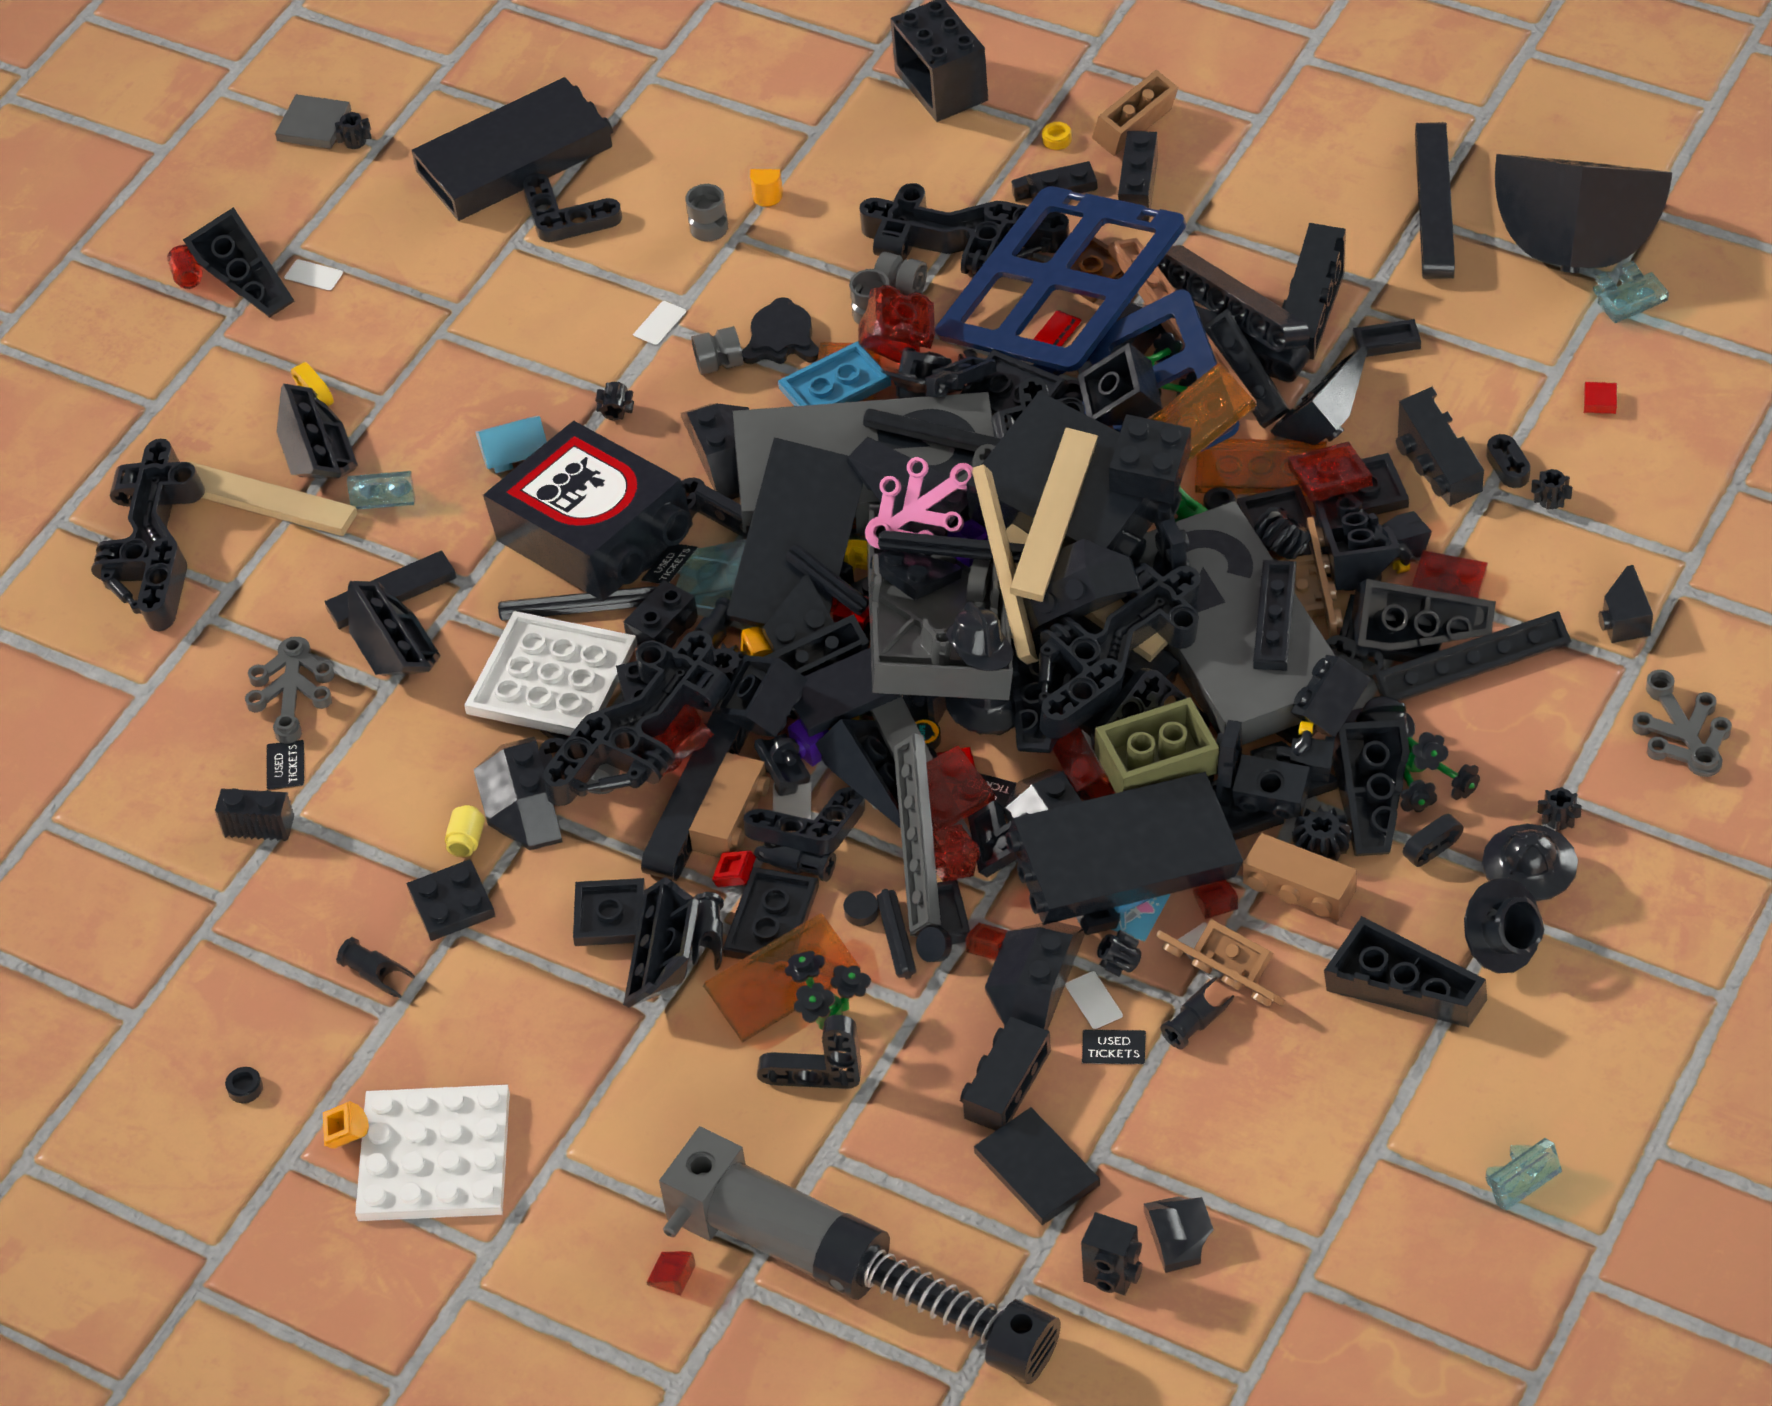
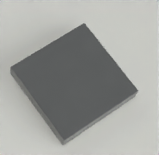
(312, 121)

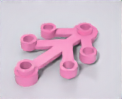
(914, 507)

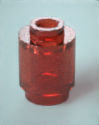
(184, 267)

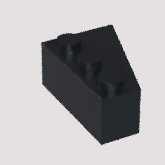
(1436, 450)

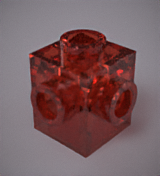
(954, 853)

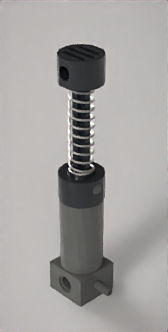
(716, 1190)

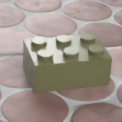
(1156, 746)

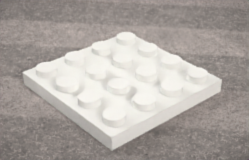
(549, 673)
(433, 1153)

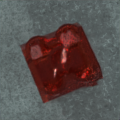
(896, 322)

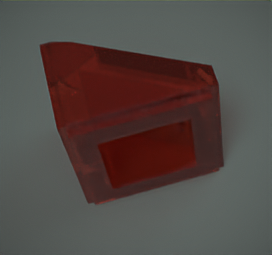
(1216, 899)
(985, 940)
(672, 1271)

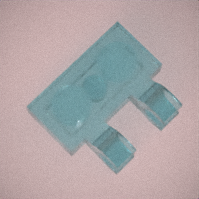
(1633, 296)

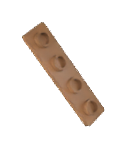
(1312, 584)
(1229, 954)

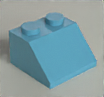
(510, 442)

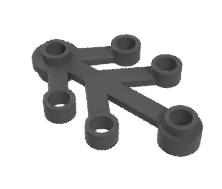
(291, 653)
(1660, 688)

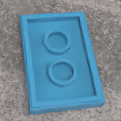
(838, 378)

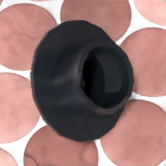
(912, 372)
(983, 715)
(1533, 857)
(1503, 925)

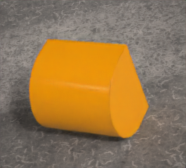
(766, 186)
(754, 642)
(344, 1124)

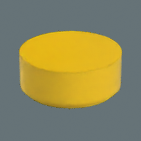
(1056, 135)

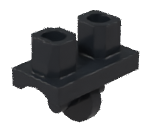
(783, 763)

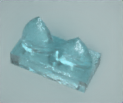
(381, 490)
(1526, 1172)

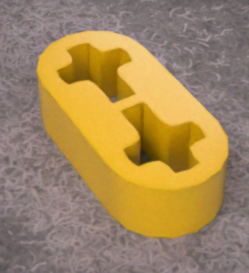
(307, 377)

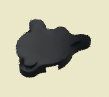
(780, 331)

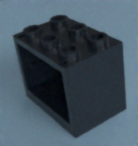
(939, 59)

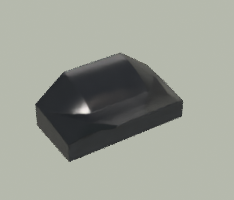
(1178, 1230)

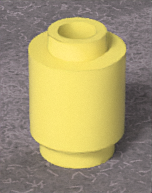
(464, 831)

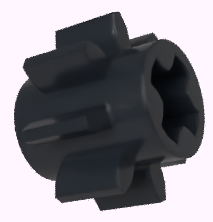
(353, 130)
(614, 401)
(1551, 489)
(1559, 809)
(1119, 953)

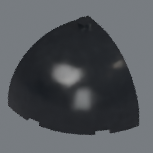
(1578, 209)

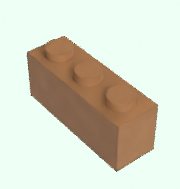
(1135, 111)
(732, 794)
(1299, 876)

